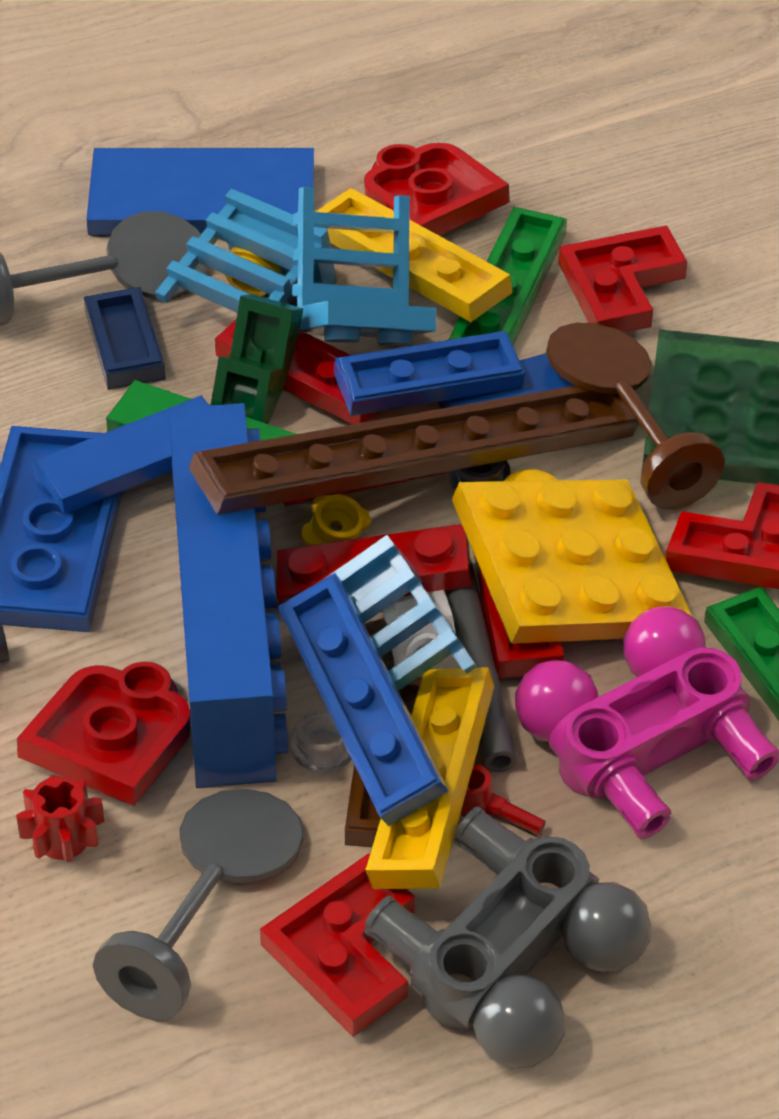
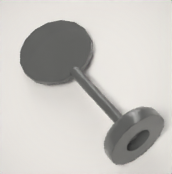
(136, 255)
(228, 839)

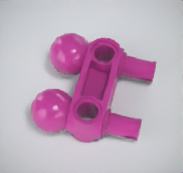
(644, 719)

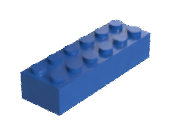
(224, 614)

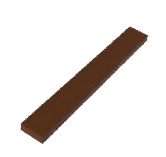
(407, 447)

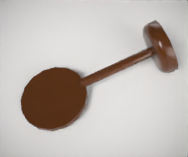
(615, 363)

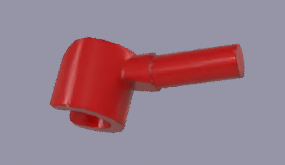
(483, 795)

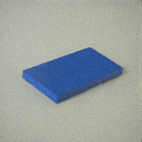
(191, 181)
(48, 557)

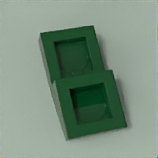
(258, 356)

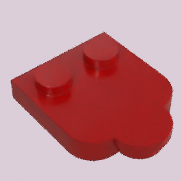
(442, 184)
(110, 729)

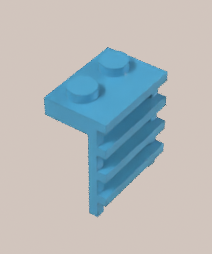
(252, 227)
(356, 311)
(378, 580)

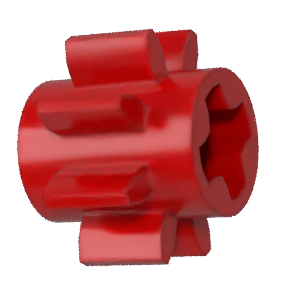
(60, 818)

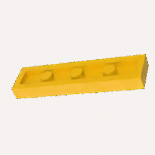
(435, 264)
(450, 720)

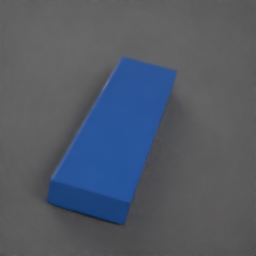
(362, 700)

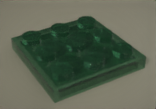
(725, 392)

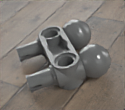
(508, 933)

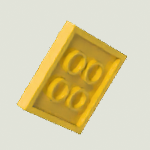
(565, 557)

